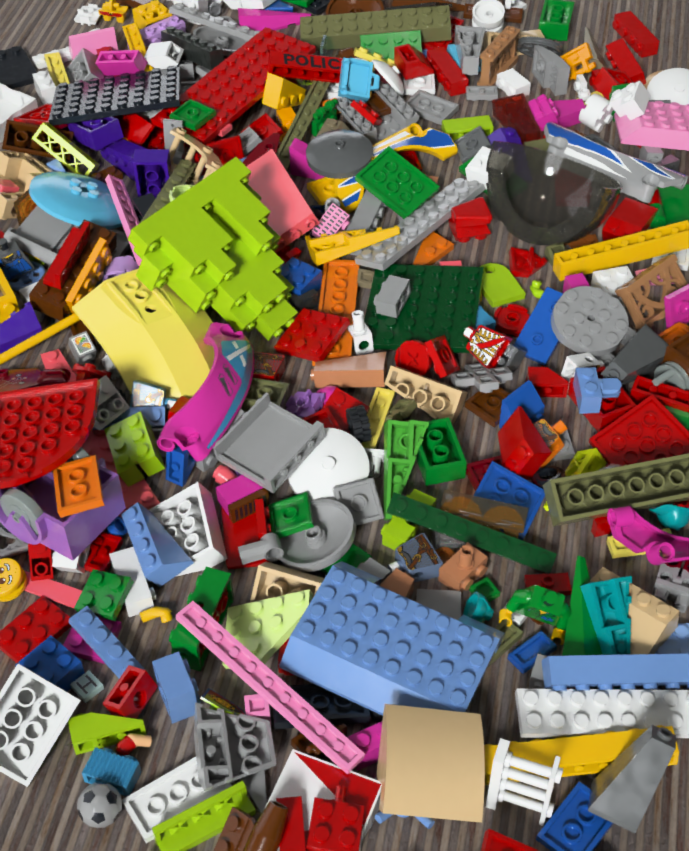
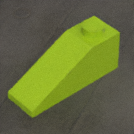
(101, 730)

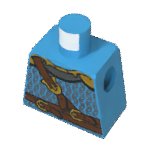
(150, 395)

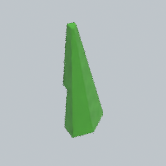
(400, 451)

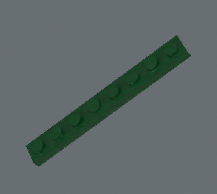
(471, 532)

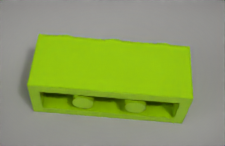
(458, 127)

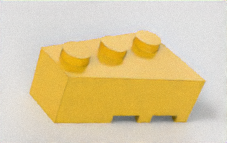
(282, 93)

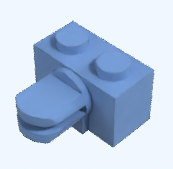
(591, 389)

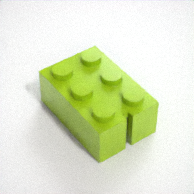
(133, 444)

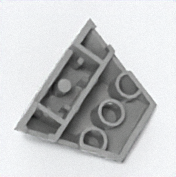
(230, 746)

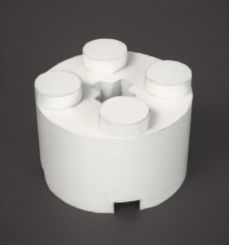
(596, 113)

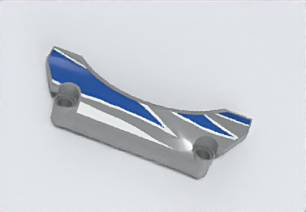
(636, 175)

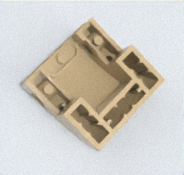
(19, 169)

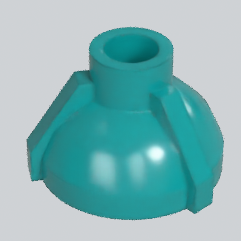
(478, 608)

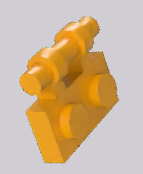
(579, 56)

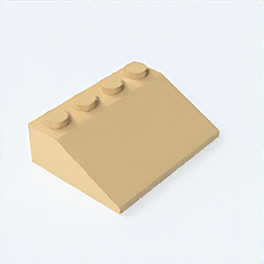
(650, 617)

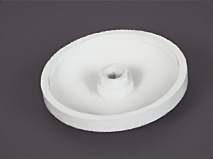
(670, 85)
(333, 463)

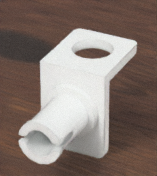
(360, 332)
(375, 458)

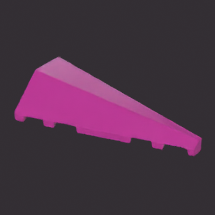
(276, 20)

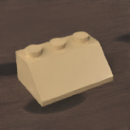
(278, 580)

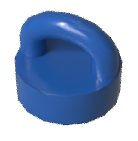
(117, 527)

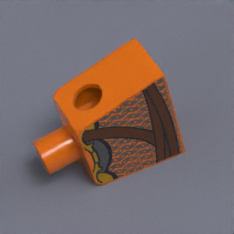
(551, 437)

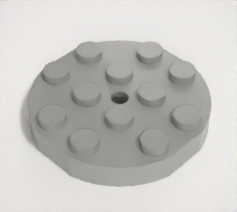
(574, 330)

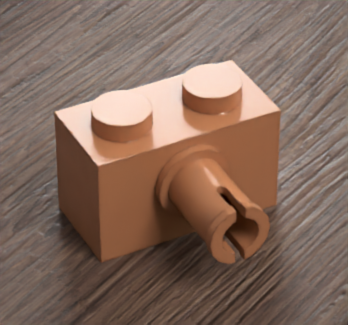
(463, 568)

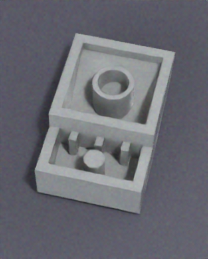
(550, 70)

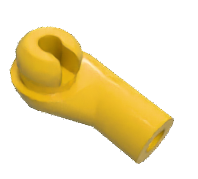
(154, 612)

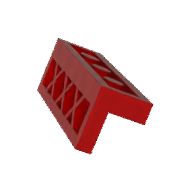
(67, 256)

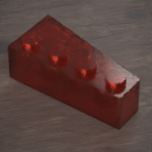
(516, 113)

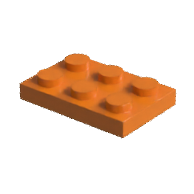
(78, 486)

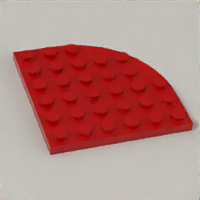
(44, 428)

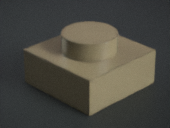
(365, 278)

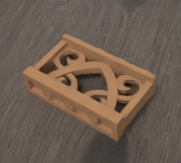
(506, 43)
(632, 290)

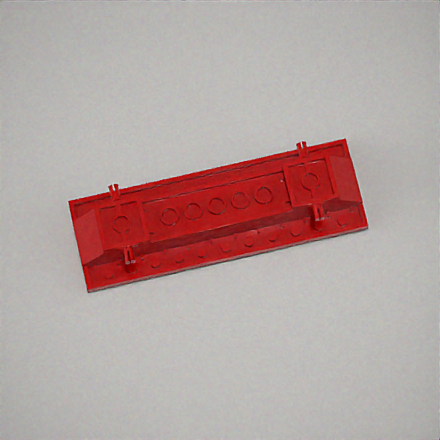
(235, 83)

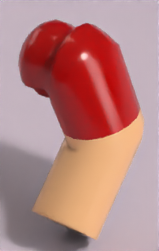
(132, 741)

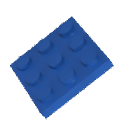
(510, 488)

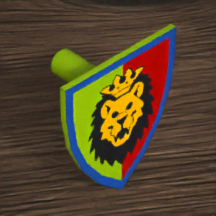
(218, 701)

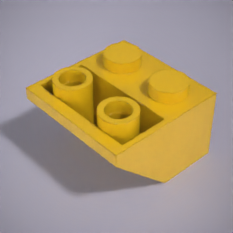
(150, 13)

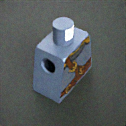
(417, 559)

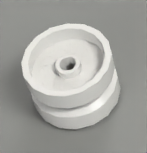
(489, 15)

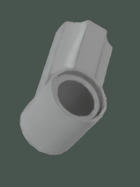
(267, 548)

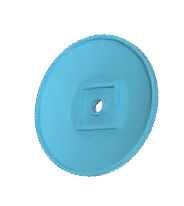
(75, 198)

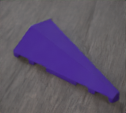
(18, 327)

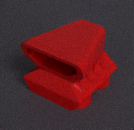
(470, 220)

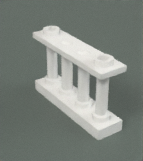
(502, 771)

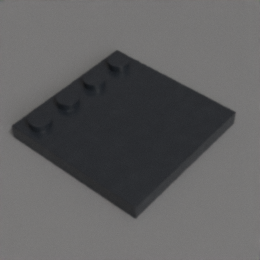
(15, 68)

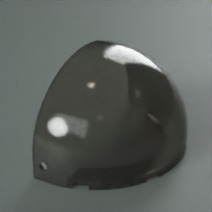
(547, 195)

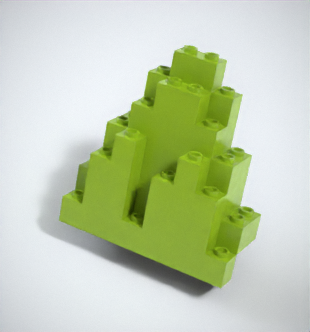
(218, 253)

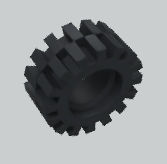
(358, 423)

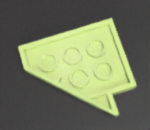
(267, 623)

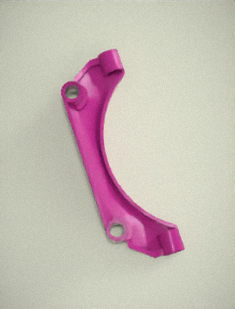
(642, 536)

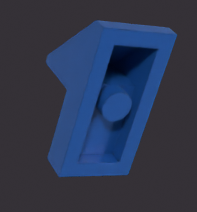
(178, 466)

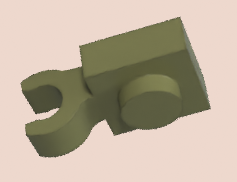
(401, 409)

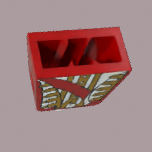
(486, 345)

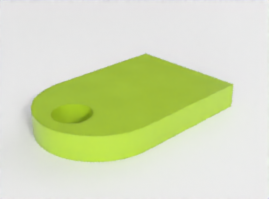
(500, 286)

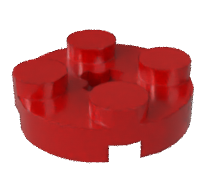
(505, 324)

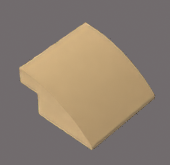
(431, 763)

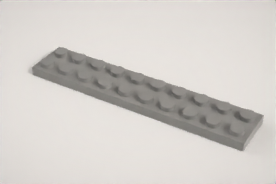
(419, 224)

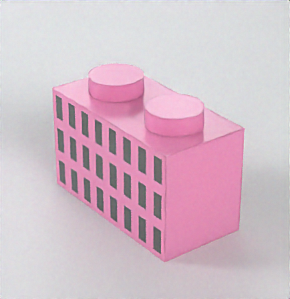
(332, 222)

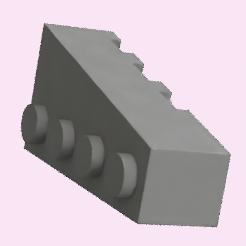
(469, 46)

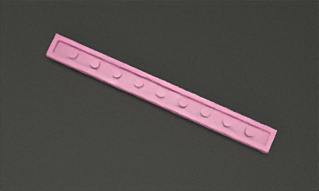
(271, 687)

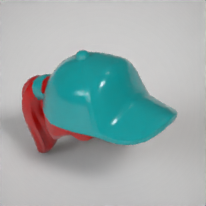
(673, 515)

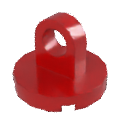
(413, 357)

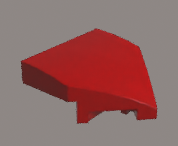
(524, 262)

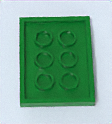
(397, 183)

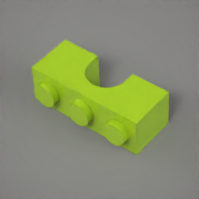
(398, 530)

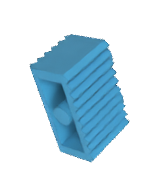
(112, 769)

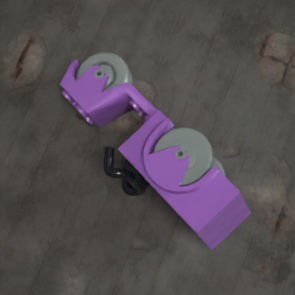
(33, 517)

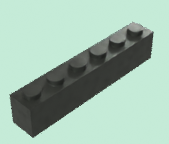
(194, 48)

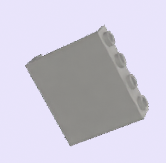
(268, 443)

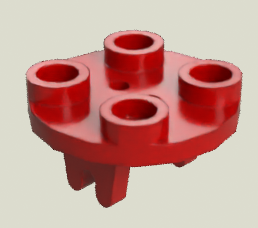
(89, 372)

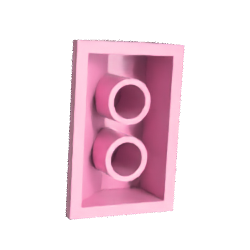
(92, 41)

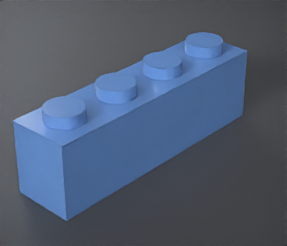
(155, 548)

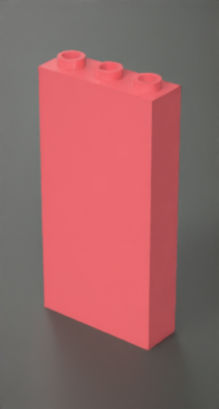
(289, 210)

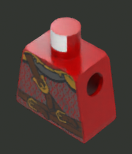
(268, 366)

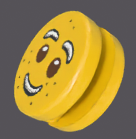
(12, 579)

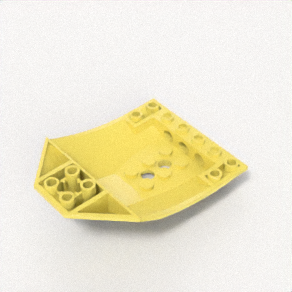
(146, 346)

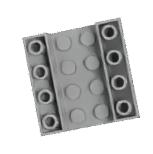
(400, 117)

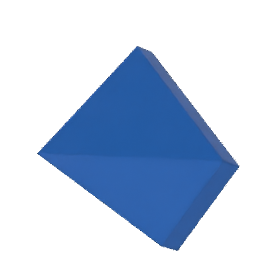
(279, 6)

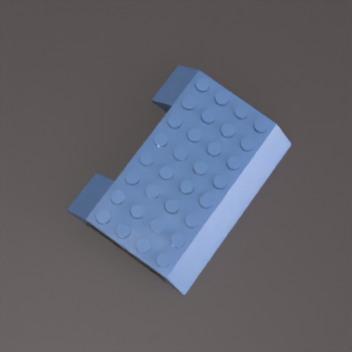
(387, 647)

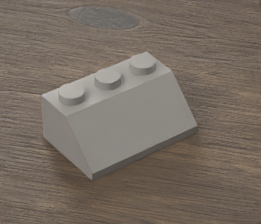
(83, 67)

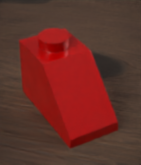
(547, 382)

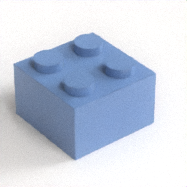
(176, 686)

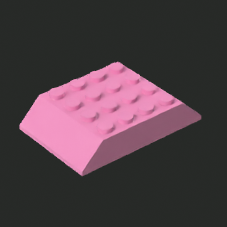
(660, 126)

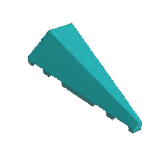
(609, 611)

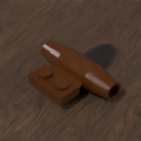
(245, 834)

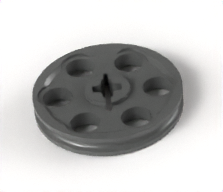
(526, 45)

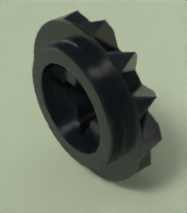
(542, 475)

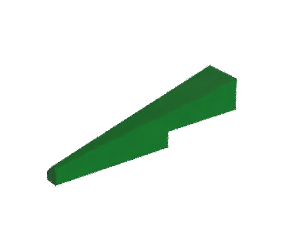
(580, 632)

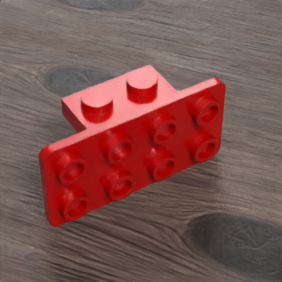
(244, 532)

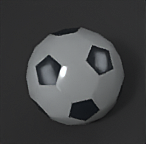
(99, 805)

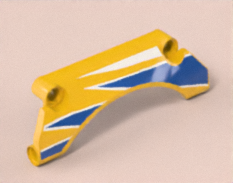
(429, 141)

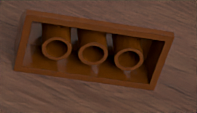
(19, 139)

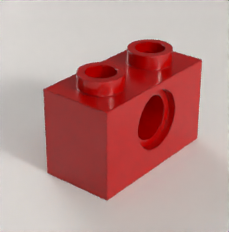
(130, 693)

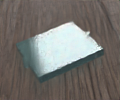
(323, 47)

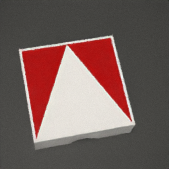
(317, 778)

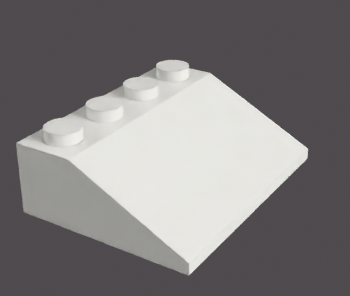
(194, 526)
(30, 722)

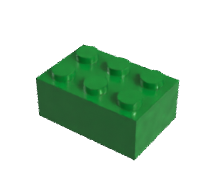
(556, 19)
(441, 454)

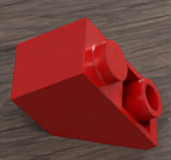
(40, 562)

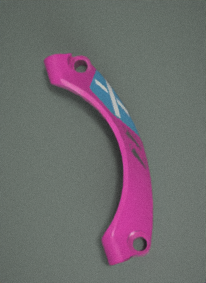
(218, 399)

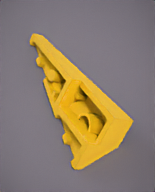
(345, 242)

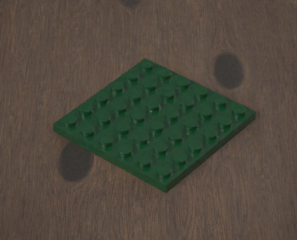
(440, 304)

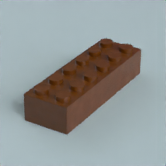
(52, 300)

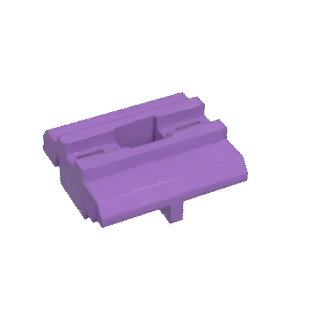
(305, 403)

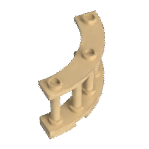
(208, 157)

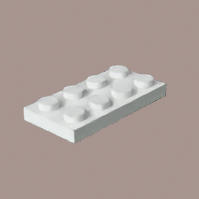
(167, 797)

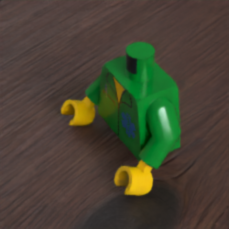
(540, 605)

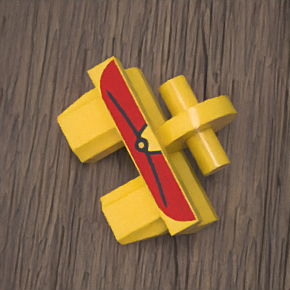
(113, 9)

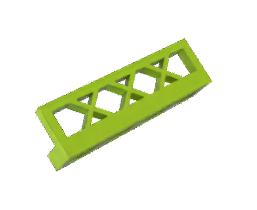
(201, 820)

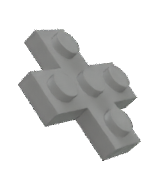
(483, 378)

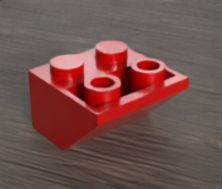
(411, 62)

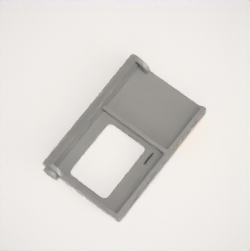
(44, 235)

